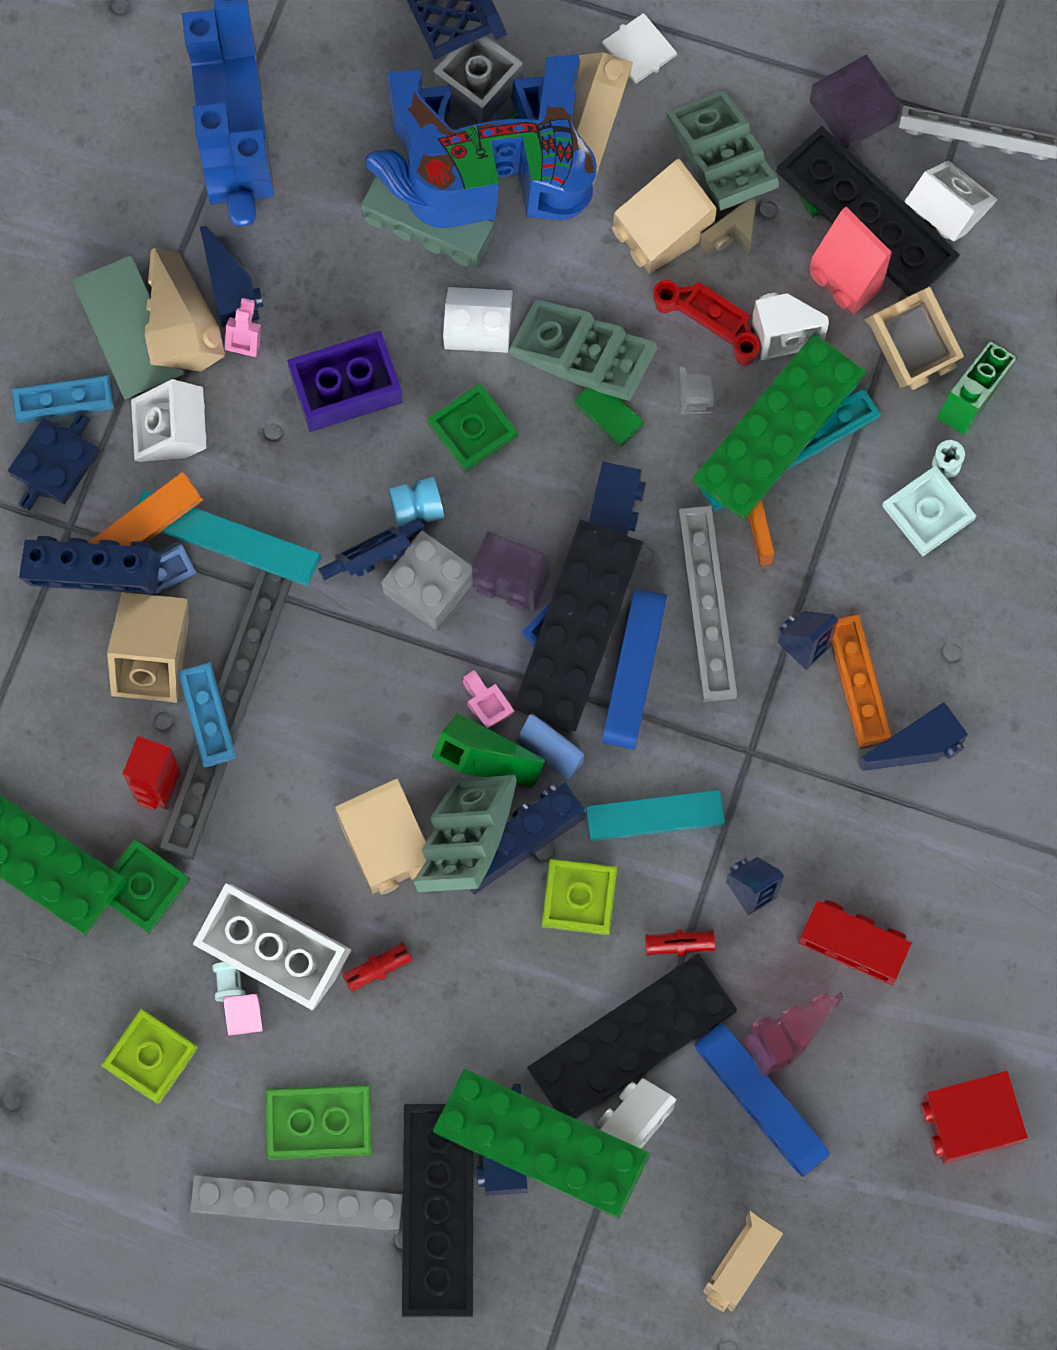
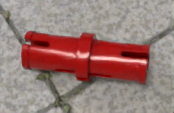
(680, 942)
(377, 967)

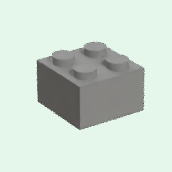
(479, 77)
(428, 580)

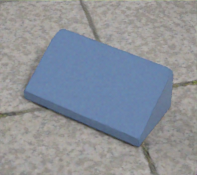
(173, 567)
(551, 746)

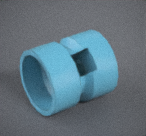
(416, 502)

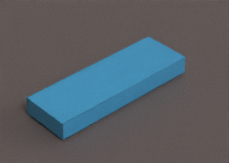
(63, 399)
(207, 714)

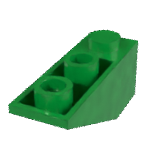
(976, 388)
(484, 753)

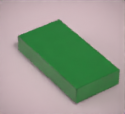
(609, 415)

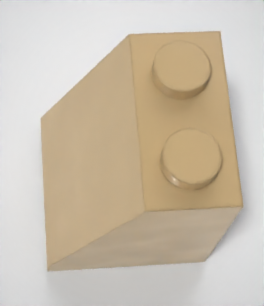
(664, 218)
(148, 647)
(383, 836)

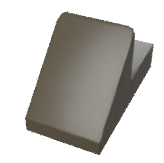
(735, 225)

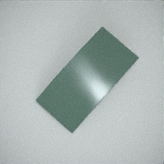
(722, 150)
(117, 312)
(582, 349)
(466, 833)

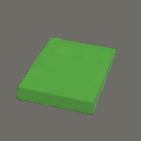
(318, 1122)

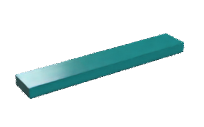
(851, 416)
(243, 544)

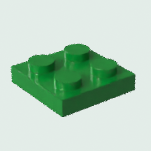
(472, 428)
(149, 887)

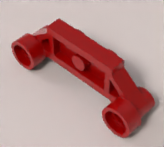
(712, 313)

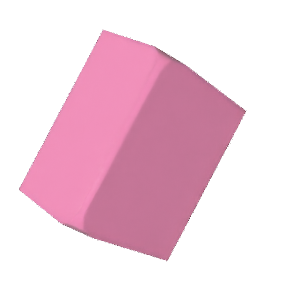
(243, 1014)

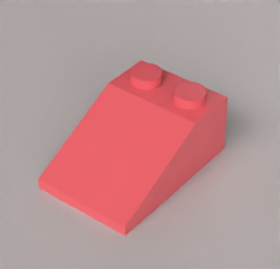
(850, 262)

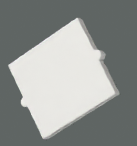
(642, 45)

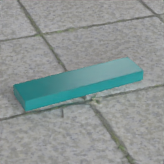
(655, 815)

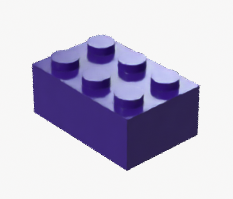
(345, 381)

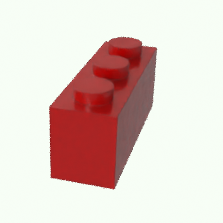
(151, 773)
(855, 941)

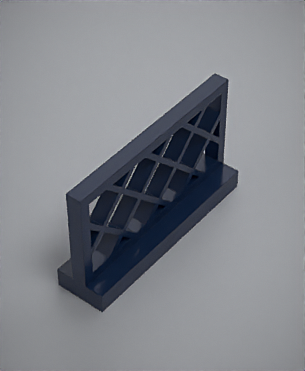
(485, 13)

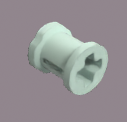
(945, 450)
(227, 981)

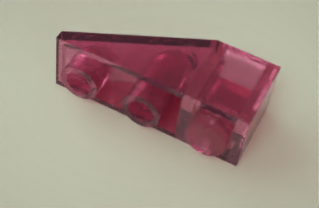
(783, 1040)

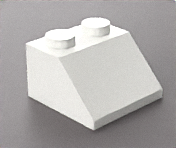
(949, 200)
(477, 319)
(785, 324)
(168, 422)
(639, 1114)

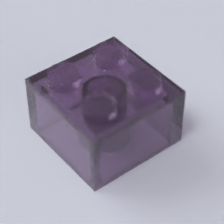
(855, 102)
(510, 572)

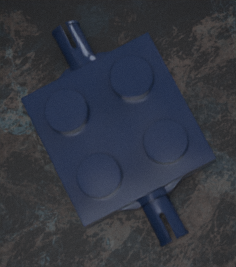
(53, 461)
(363, 556)

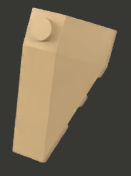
(180, 322)

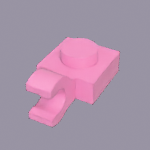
(242, 334)
(488, 704)

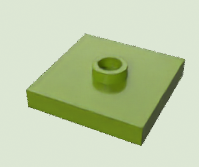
(579, 897)
(149, 1056)

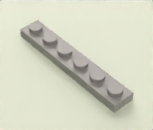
(978, 133)
(707, 604)
(296, 1203)

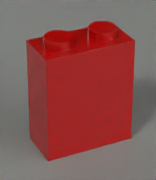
(973, 1117)

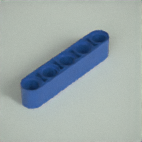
(634, 669)
(762, 1100)

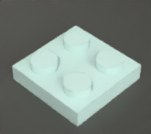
(929, 511)

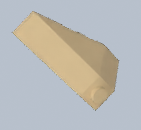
(598, 98)

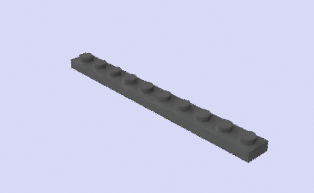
(235, 691)

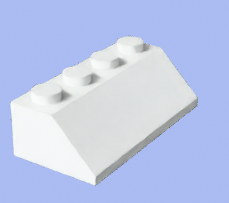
(271, 946)

